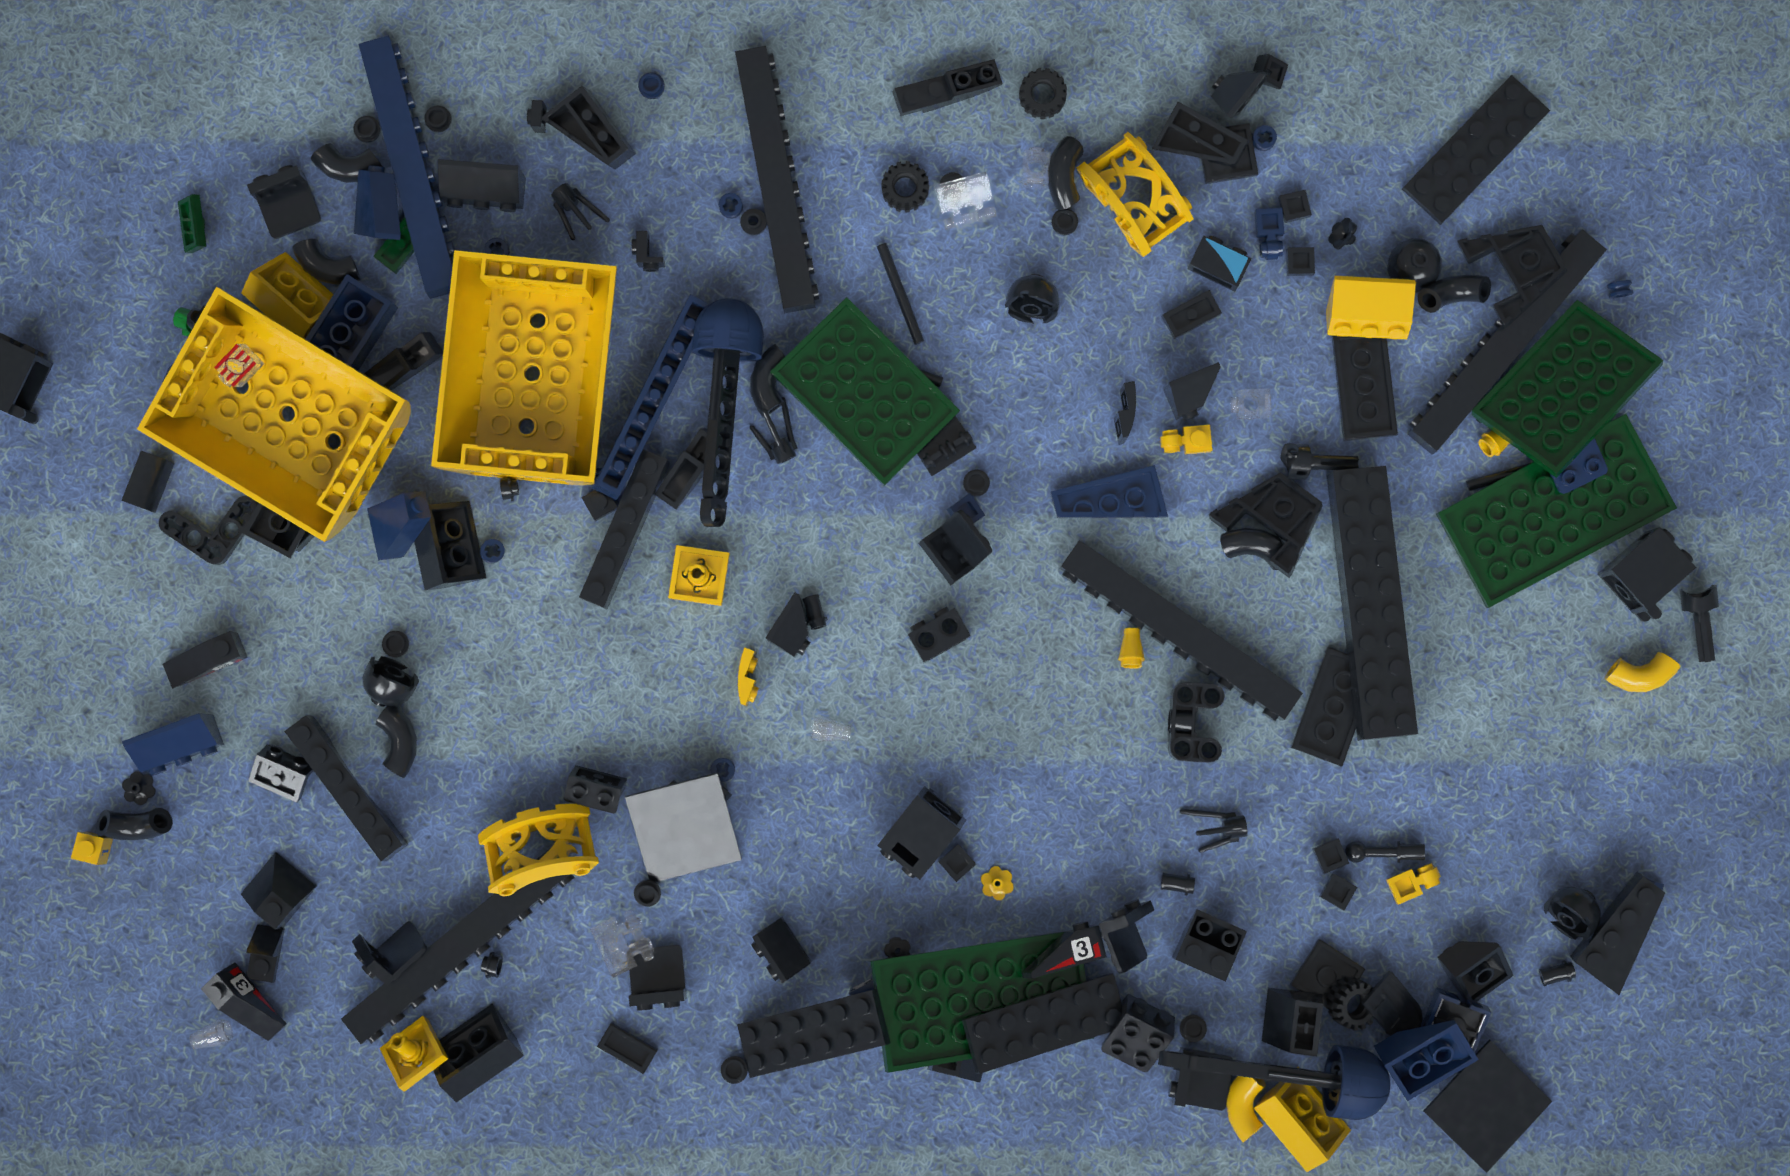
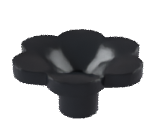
(1343, 233)
(144, 788)

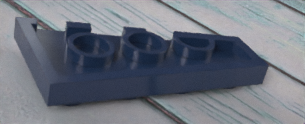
(1117, 496)

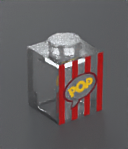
(238, 366)

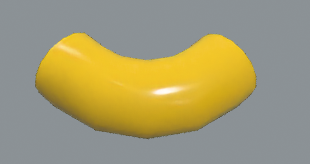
(1643, 677)
(1241, 1106)

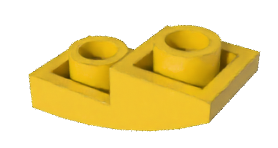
(746, 686)

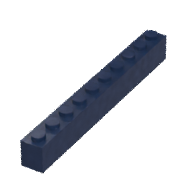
(409, 164)

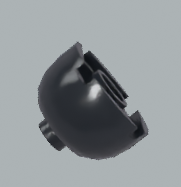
(1416, 261)
(1032, 298)
(387, 682)
(1575, 912)

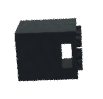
(21, 377)
(1647, 572)
(921, 833)

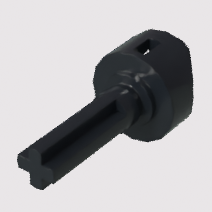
(1302, 461)
(1700, 605)

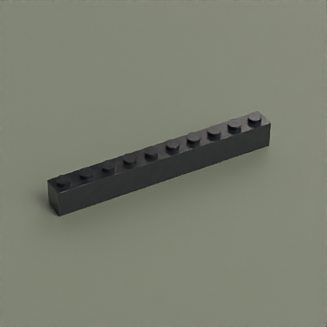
(775, 179)
(1500, 349)
(1181, 631)
(447, 955)

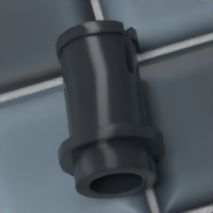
(814, 612)
(1178, 883)
(1557, 973)

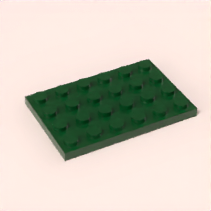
(1567, 388)
(865, 391)

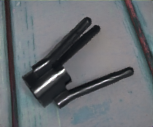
(566, 199)
(782, 450)
(1232, 828)

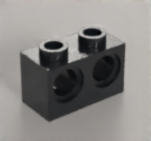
(942, 641)

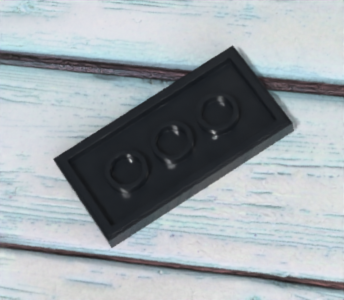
(1364, 387)
(1329, 712)

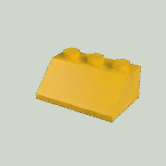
(287, 294)
(1370, 307)
(1301, 1123)

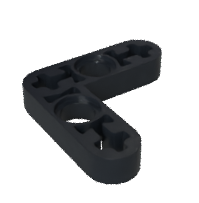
(218, 537)

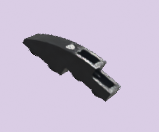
(947, 89)

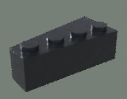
(1620, 934)

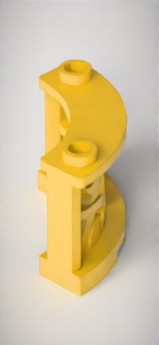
(1098, 183)
(529, 870)

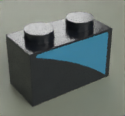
(1219, 262)

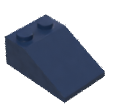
(1425, 1056)

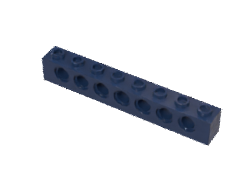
(650, 401)

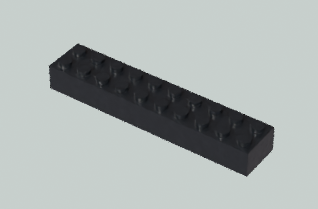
(1372, 603)

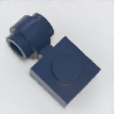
(1270, 224)

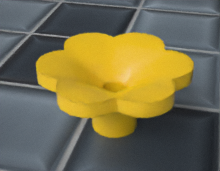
(989, 879)

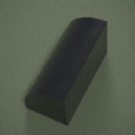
(148, 481)

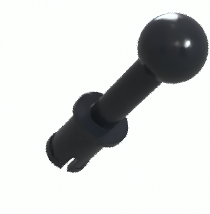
(1358, 852)

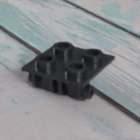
(946, 447)

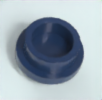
(651, 85)

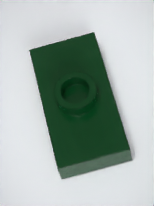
(192, 223)

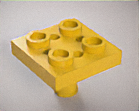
(689, 560)
(411, 1048)

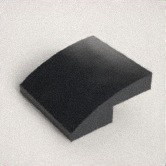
(1125, 418)

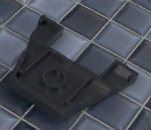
(1528, 261)
(1282, 509)

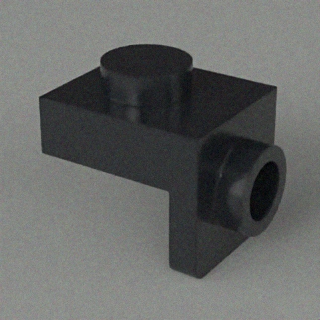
(640, 248)

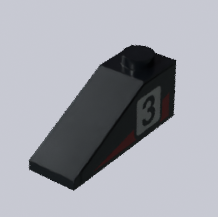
(205, 659)
(1069, 950)
(241, 1000)

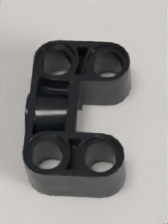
(1182, 722)

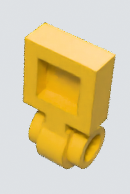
(1195, 440)
(1406, 885)

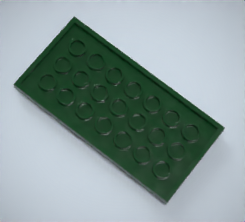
(1529, 530)
(934, 990)

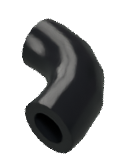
(340, 166)
(1061, 172)
(322, 266)
(1454, 289)
(763, 383)
(1250, 542)
(402, 740)
(134, 825)

